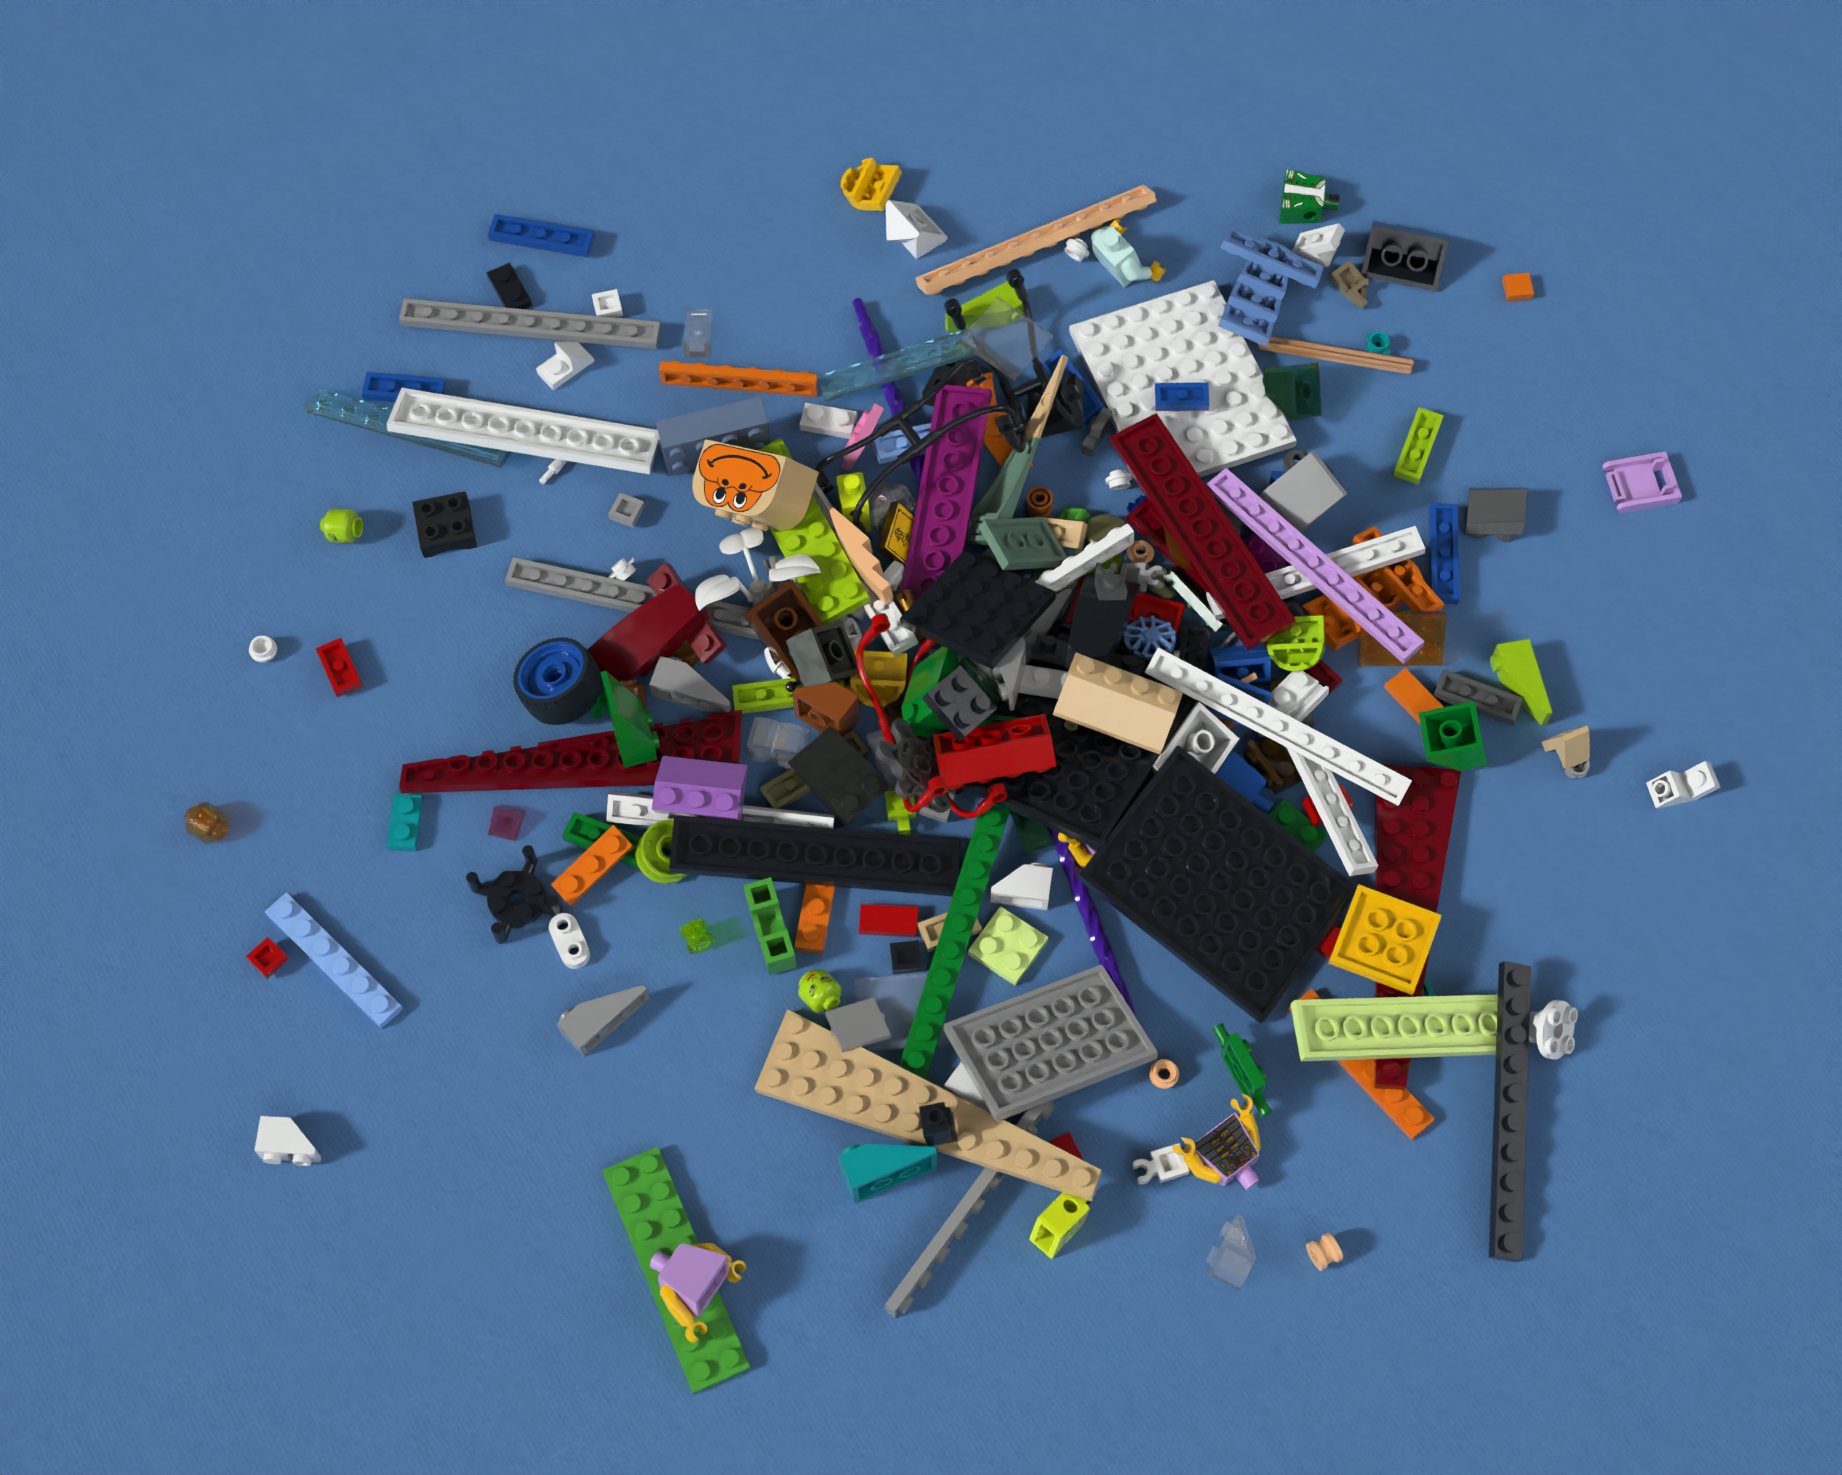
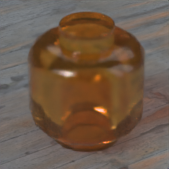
(206, 823)

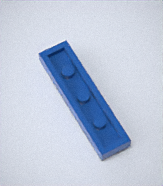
(541, 235)
(1444, 552)

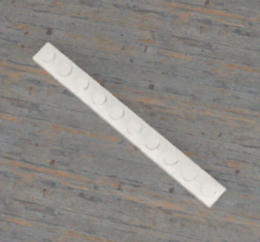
(1278, 726)

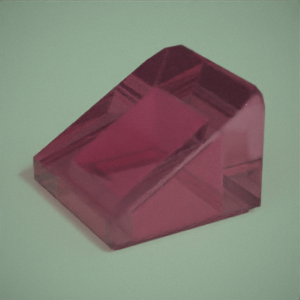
(506, 822)

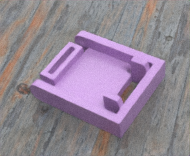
(1635, 485)

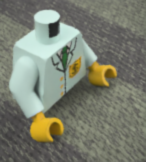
(1120, 256)

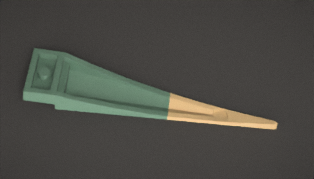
(1005, 489)

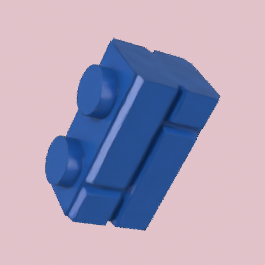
(1239, 663)

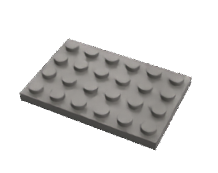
(1049, 1042)

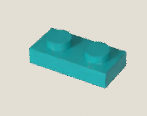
(405, 822)

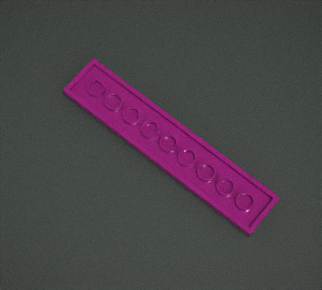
(946, 488)

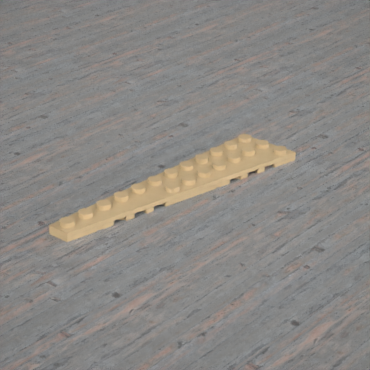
(881, 1096)

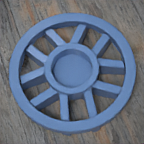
(1149, 637)

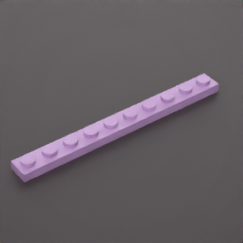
(1315, 566)

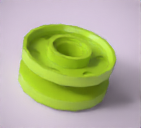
(651, 857)

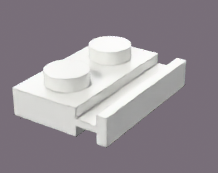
(1297, 695)

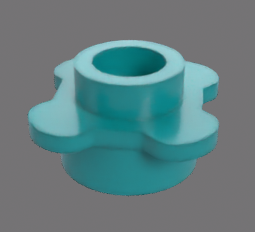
(1378, 338)

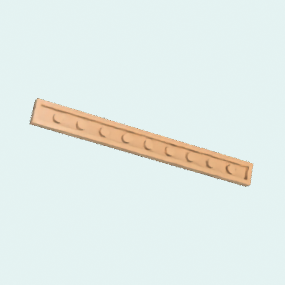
(1033, 240)

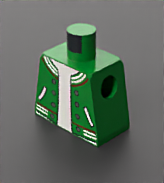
(1304, 198)

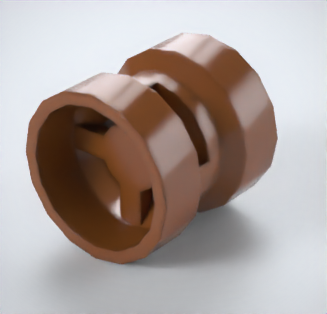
(1039, 502)

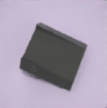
(1496, 512)

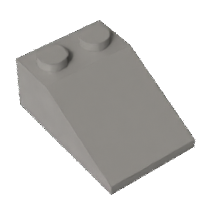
(1304, 492)

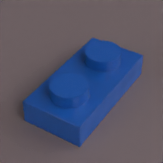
(1182, 396)

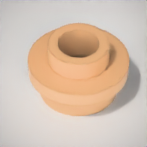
(1141, 545)
(1164, 1065)

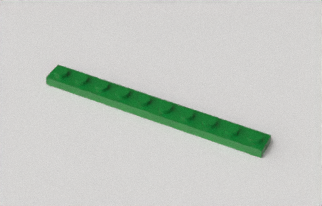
(953, 942)

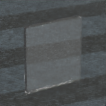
(1006, 338)
(898, 1000)

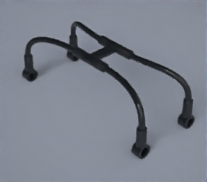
(1069, 392)
(918, 444)

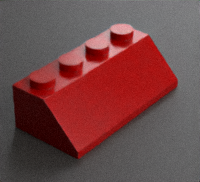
(995, 751)

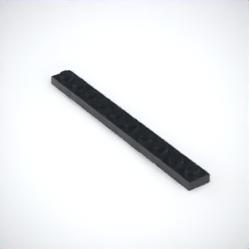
(1510, 1112)

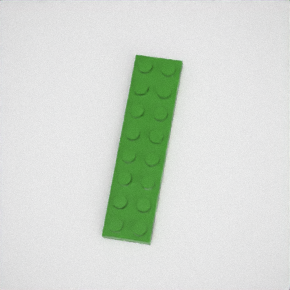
(659, 1223)

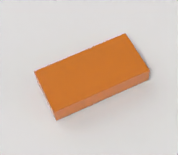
(1411, 694)

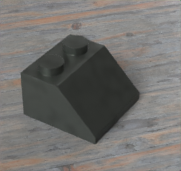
(823, 654)

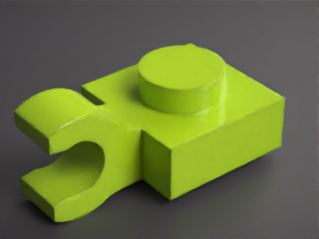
(897, 812)

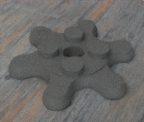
(904, 759)

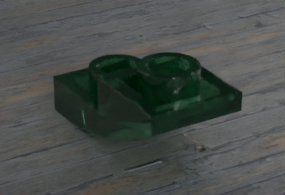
(1031, 833)

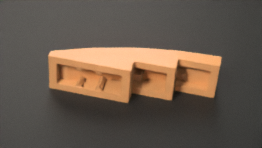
(859, 552)

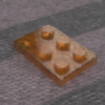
(1426, 624)

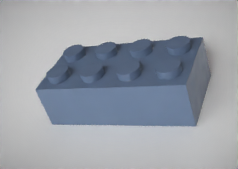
(734, 424)

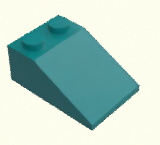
(880, 1167)

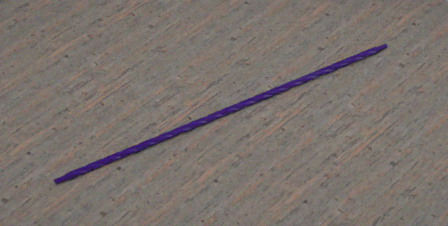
(1070, 866)

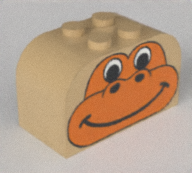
(753, 486)

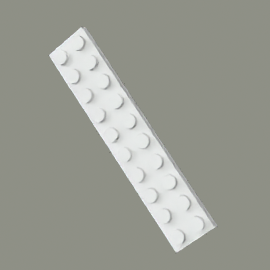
(524, 430)

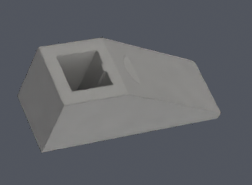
(1010, 673)

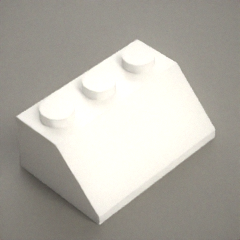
(1202, 738)

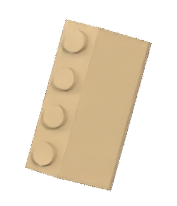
(1117, 703)

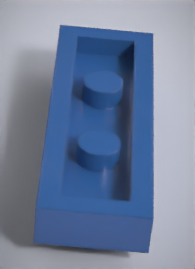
(388, 386)
(1091, 403)

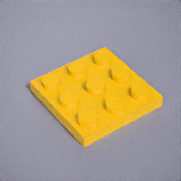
(1385, 939)

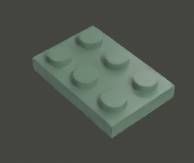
(1023, 543)

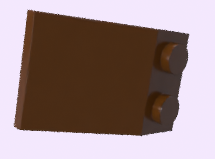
(780, 618)

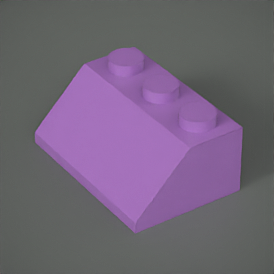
(700, 788)

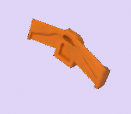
(993, 439)

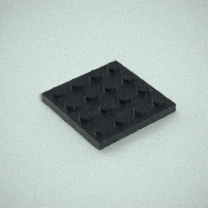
(978, 609)

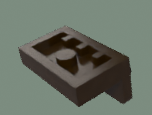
(1272, 763)

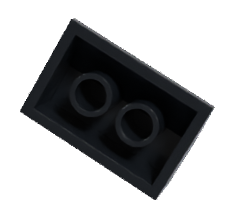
(1405, 255)

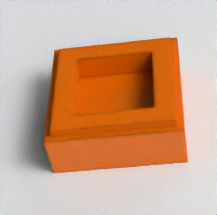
(1518, 287)

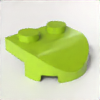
(1299, 646)

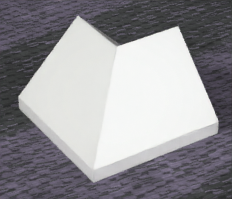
(912, 228)

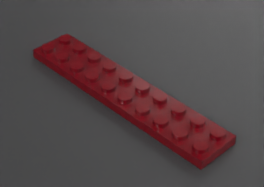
(1202, 532)

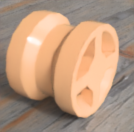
(1324, 1251)

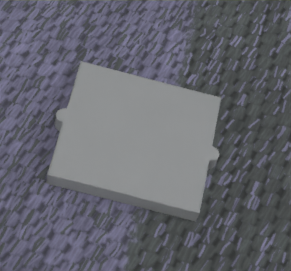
(858, 1024)

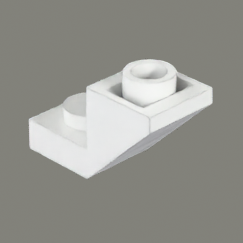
(1679, 788)

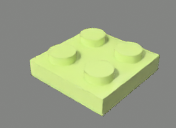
(1008, 946)

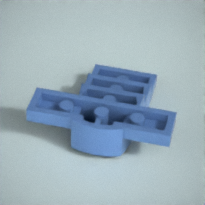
(1261, 284)

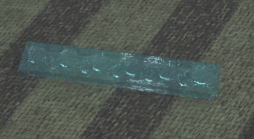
(893, 366)

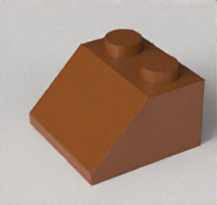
(827, 706)

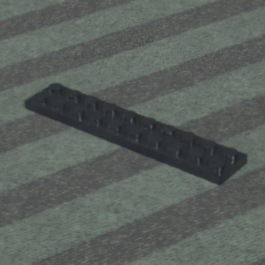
(814, 855)

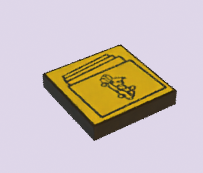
(896, 533)

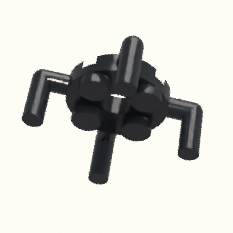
(513, 883)

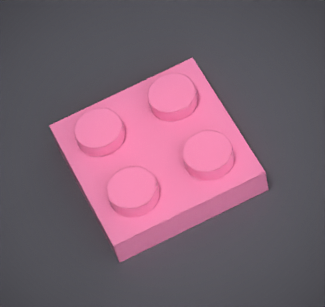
(862, 429)

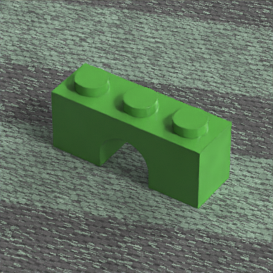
(769, 926)

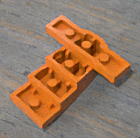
(1389, 585)

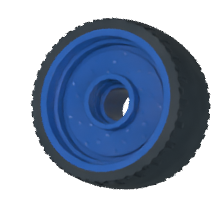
(558, 681)

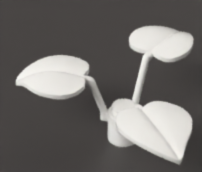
(723, 586)

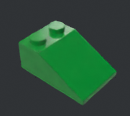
(923, 679)
(630, 723)

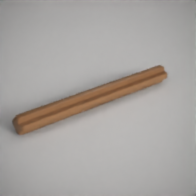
(1339, 354)

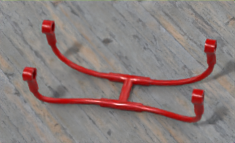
(936, 785)

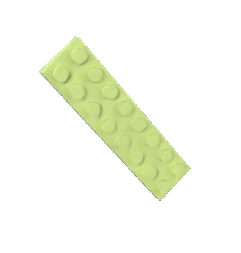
(1395, 1027)

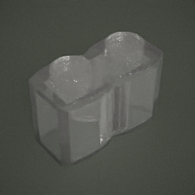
(776, 741)

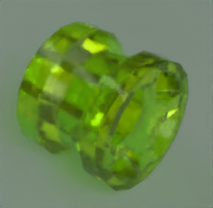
(696, 936)

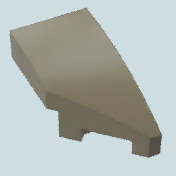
(1350, 283)

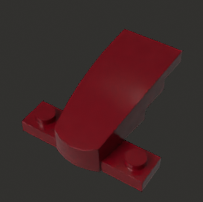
(657, 630)

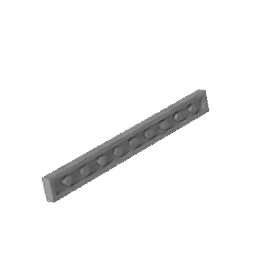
(530, 323)
(611, 593)
(955, 1225)

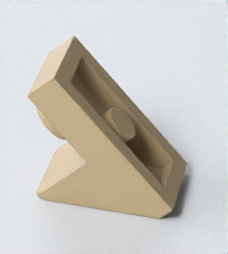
(1571, 746)

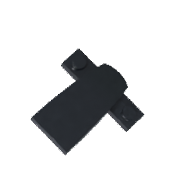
(1094, 631)

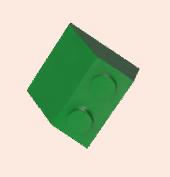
(1453, 736)

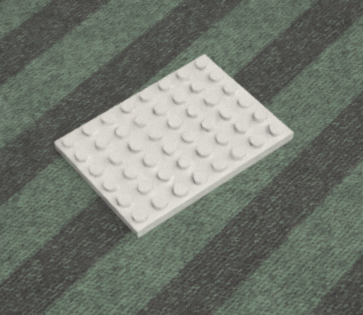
(1181, 342)

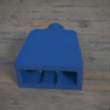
(1245, 781)

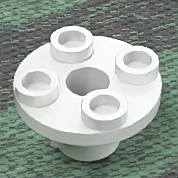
(1553, 1029)

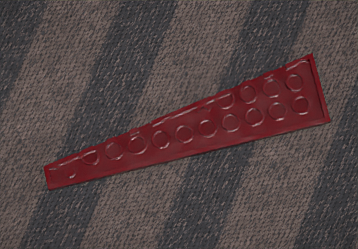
(577, 760)
(1411, 866)

